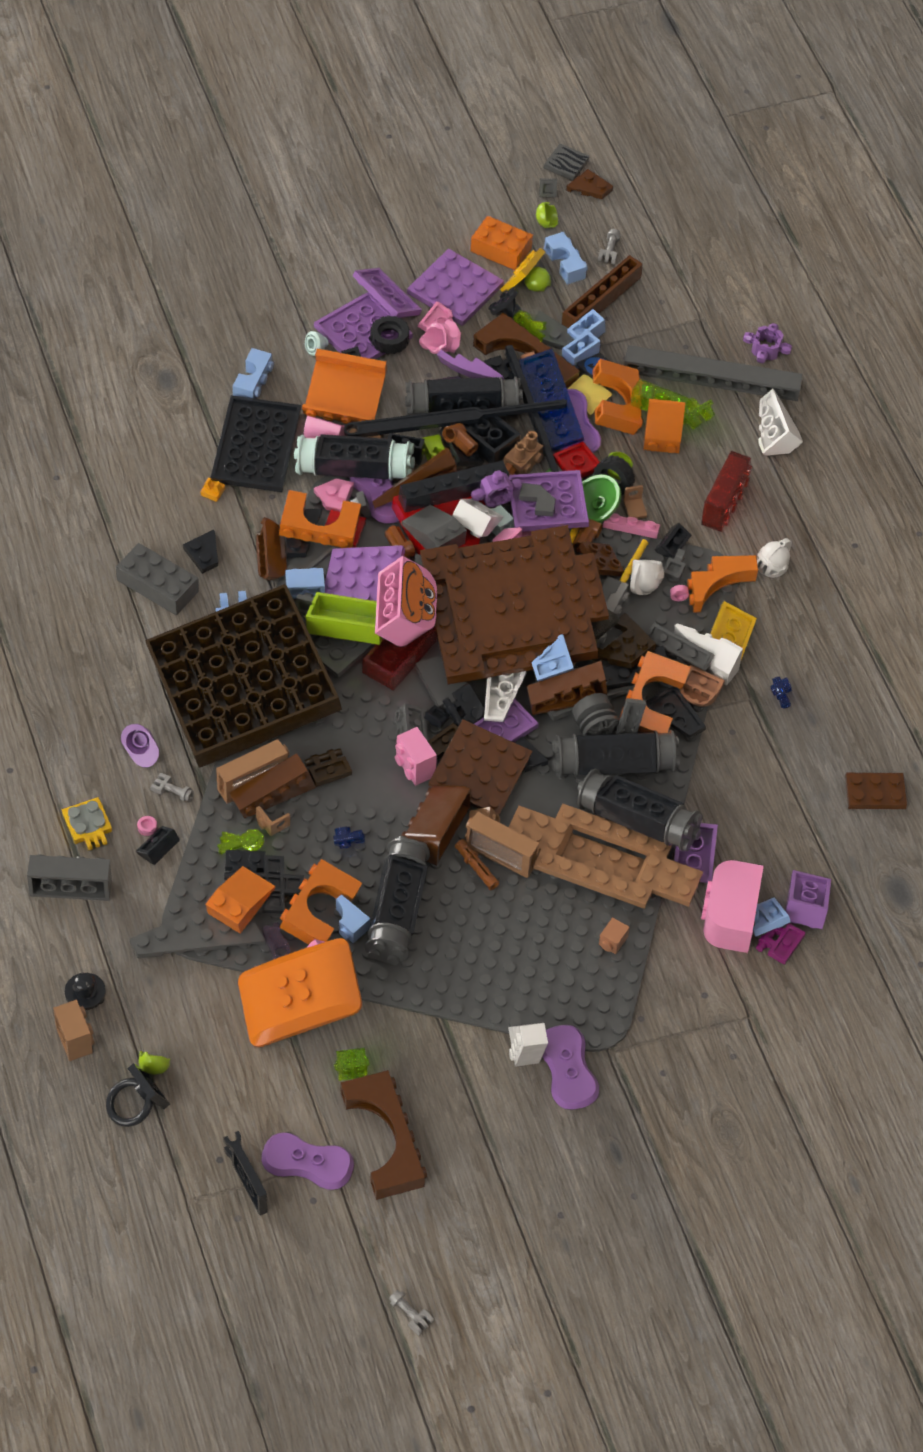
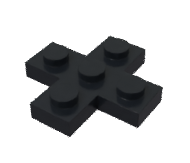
(285, 883)

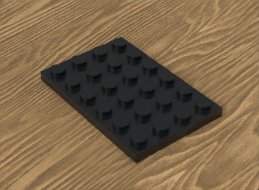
(256, 443)

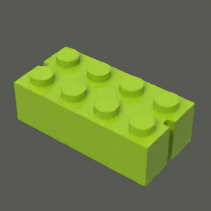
(343, 618)

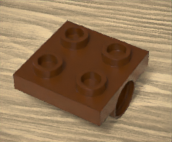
(605, 558)

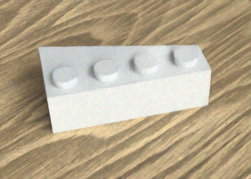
(527, 1043)

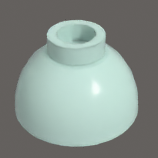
(315, 340)

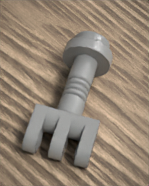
(613, 236)
(163, 784)
(397, 1298)

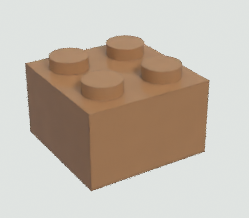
(74, 1030)

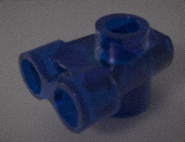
(780, 689)
(344, 837)

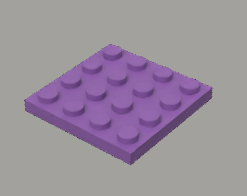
(456, 285)
(352, 326)
(569, 506)
(356, 570)

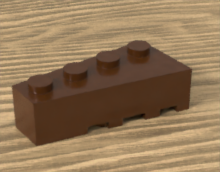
(567, 688)
(273, 786)

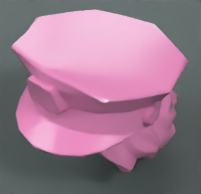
(441, 336)

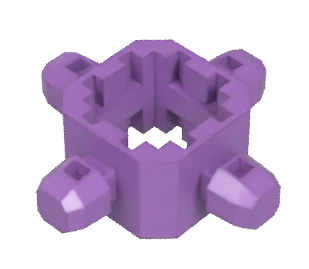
(771, 334)
(496, 489)

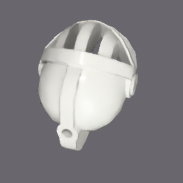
(774, 557)
(646, 576)

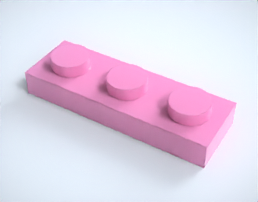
(632, 525)

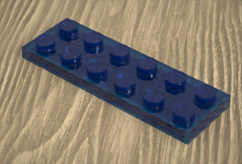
(547, 384)

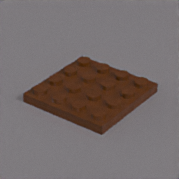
(482, 763)

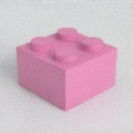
(415, 756)

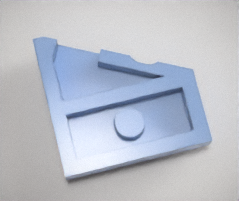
(769, 916)

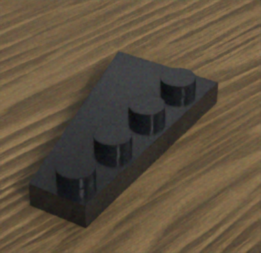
(621, 676)

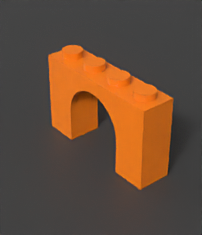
(622, 379)
(337, 534)
(657, 669)
(323, 879)

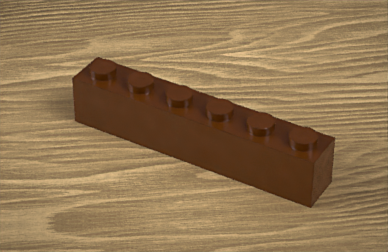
(604, 291)

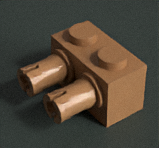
(525, 454)

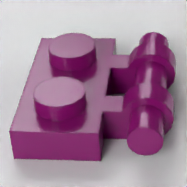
(784, 946)

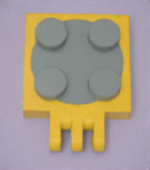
(87, 822)

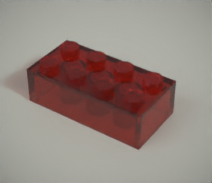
(726, 491)
(392, 663)

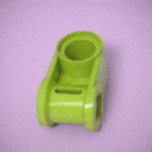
(432, 446)

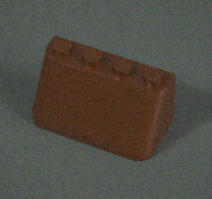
(439, 818)

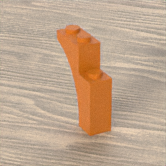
(720, 573)

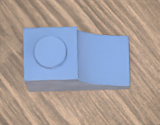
(590, 322)
(353, 921)

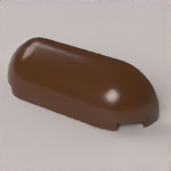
(271, 551)

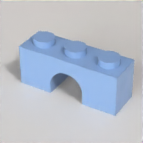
(572, 266)
(258, 365)

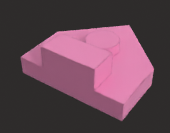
(438, 314)
(334, 493)

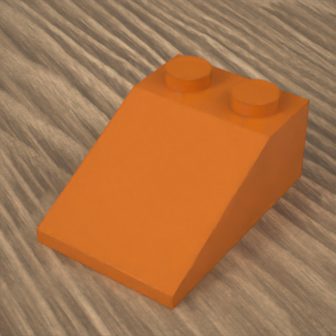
(664, 426)
(239, 899)

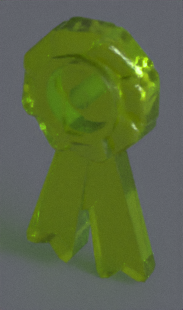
(524, 319)
(250, 840)

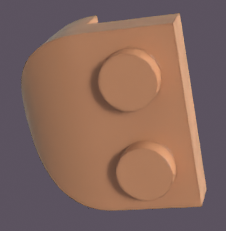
(701, 687)

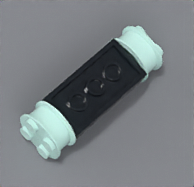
(354, 457)

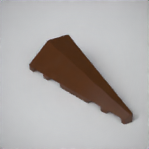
(439, 463)

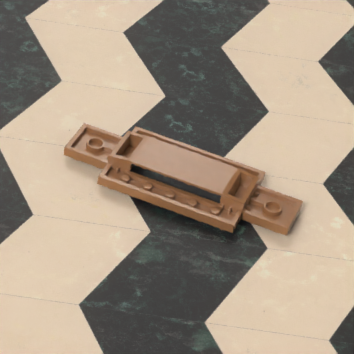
(602, 866)

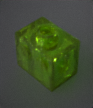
(351, 1064)

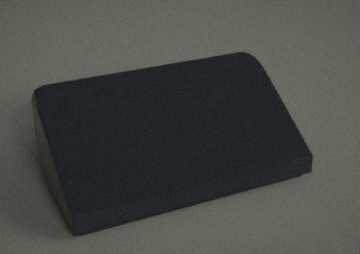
(672, 541)
(158, 844)

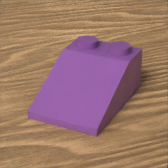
(701, 852)
(808, 899)

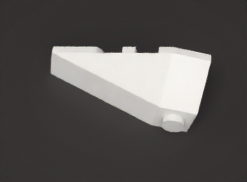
(777, 428)
(727, 654)
(500, 695)

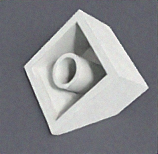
(476, 517)

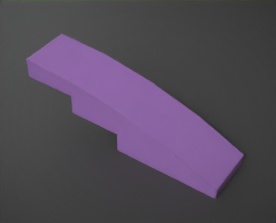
(473, 369)

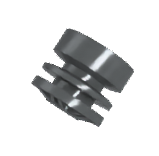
(595, 715)

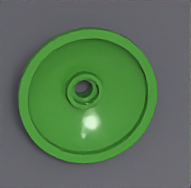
(601, 497)

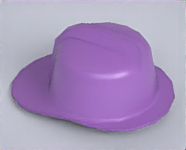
(140, 745)

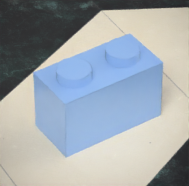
(581, 348)
(305, 581)

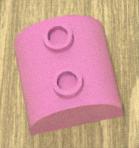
(317, 426)

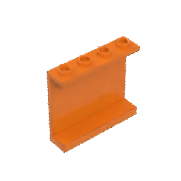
(345, 387)

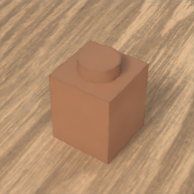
(613, 936)

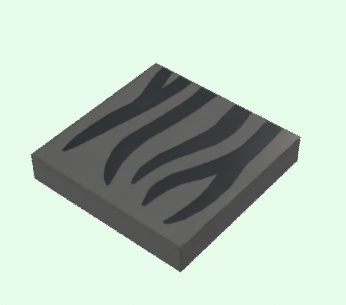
(566, 162)

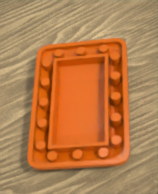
(299, 992)

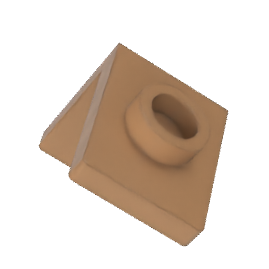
(634, 503)
(271, 827)

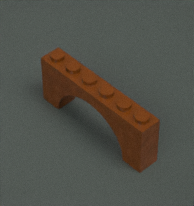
(506, 331)
(378, 1095)

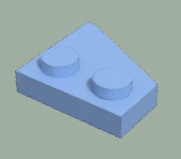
(553, 661)

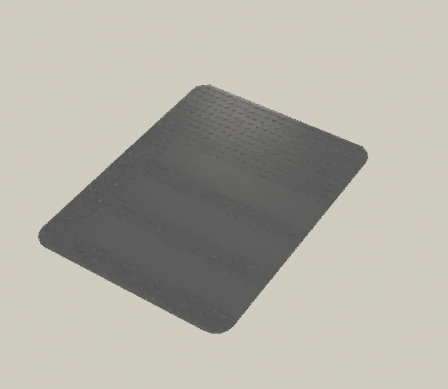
(474, 951)

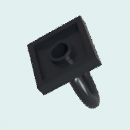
(146, 1089)

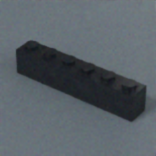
(446, 487)

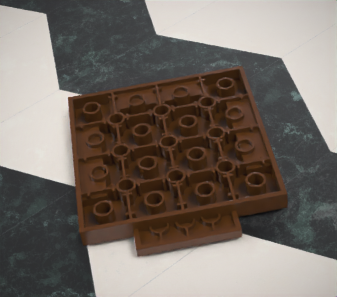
(512, 601)

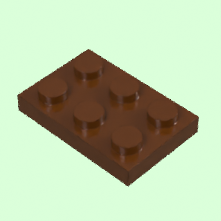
(875, 790)

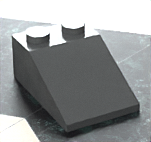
(435, 528)

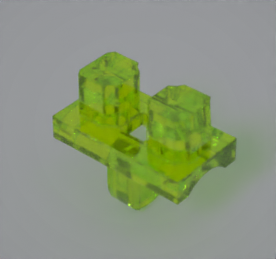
(695, 410)

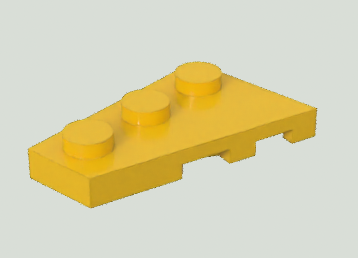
(524, 268)

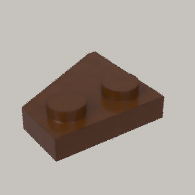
(590, 185)

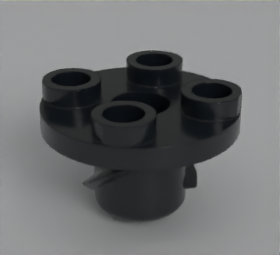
(506, 304)
(86, 989)

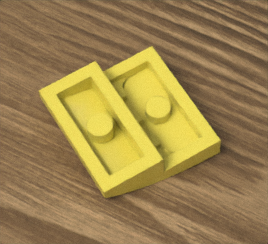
(593, 392)

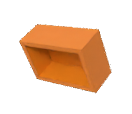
(501, 242)

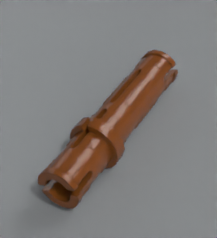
(471, 858)

